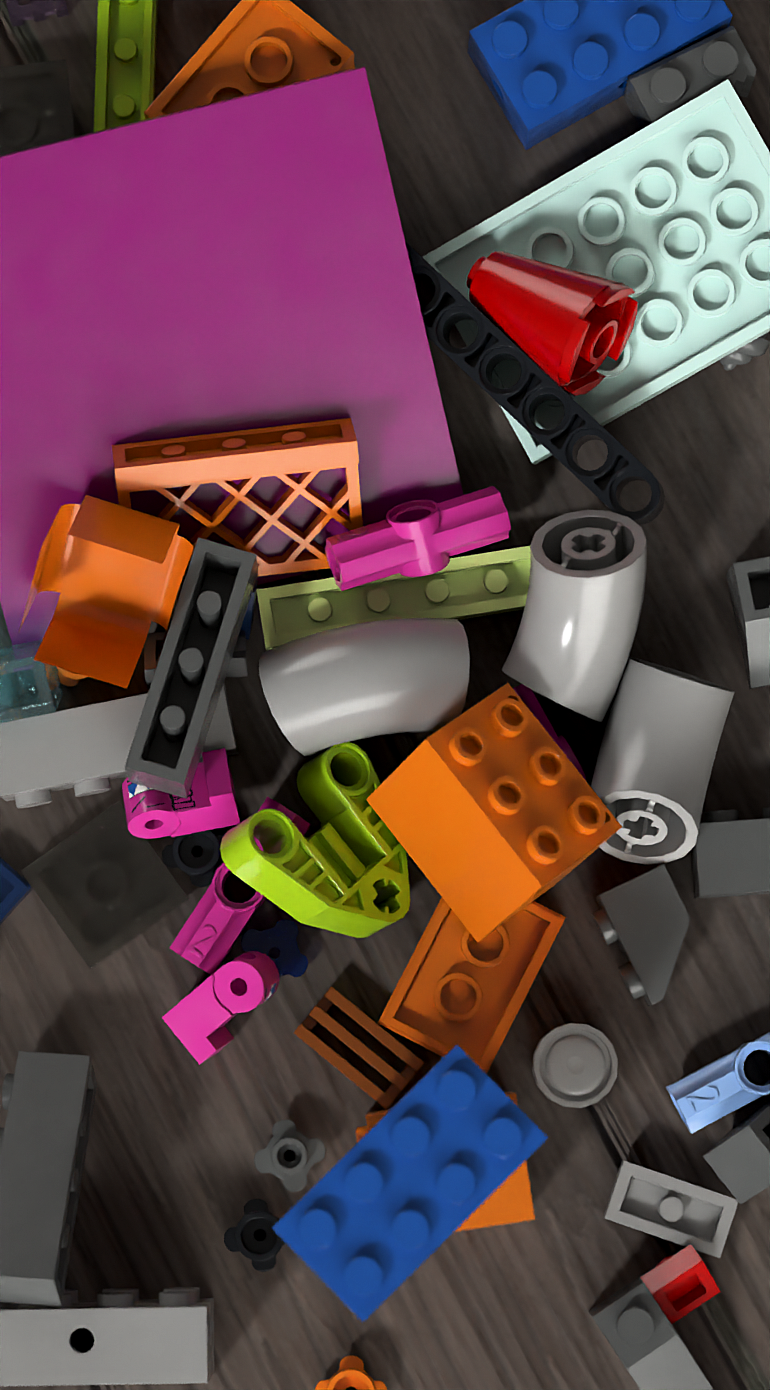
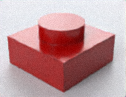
(680, 1283)

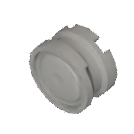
(574, 1065)

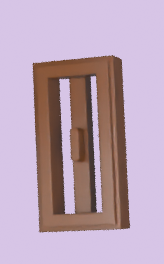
(398, 1080)

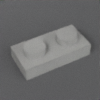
(670, 1208)

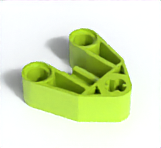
(345, 874)

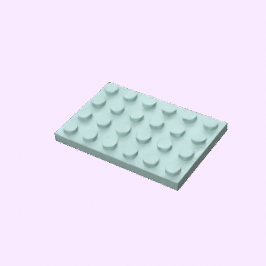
(672, 217)

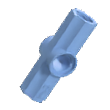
(718, 1087)

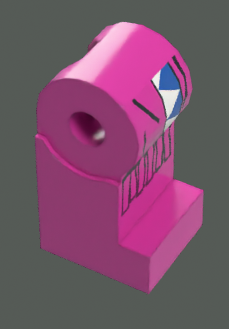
(208, 806)
(230, 990)

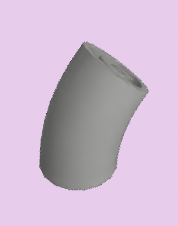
(580, 609)
(367, 681)
(658, 760)

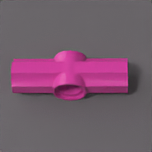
(417, 538)
(217, 920)

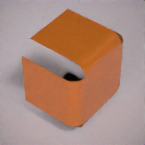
(112, 571)

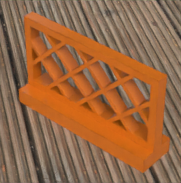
(248, 457)

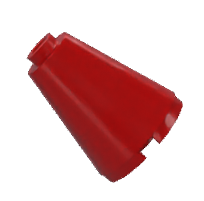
(555, 315)

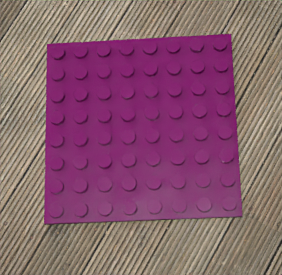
(209, 285)

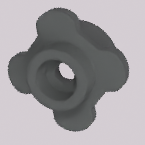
(288, 1138)

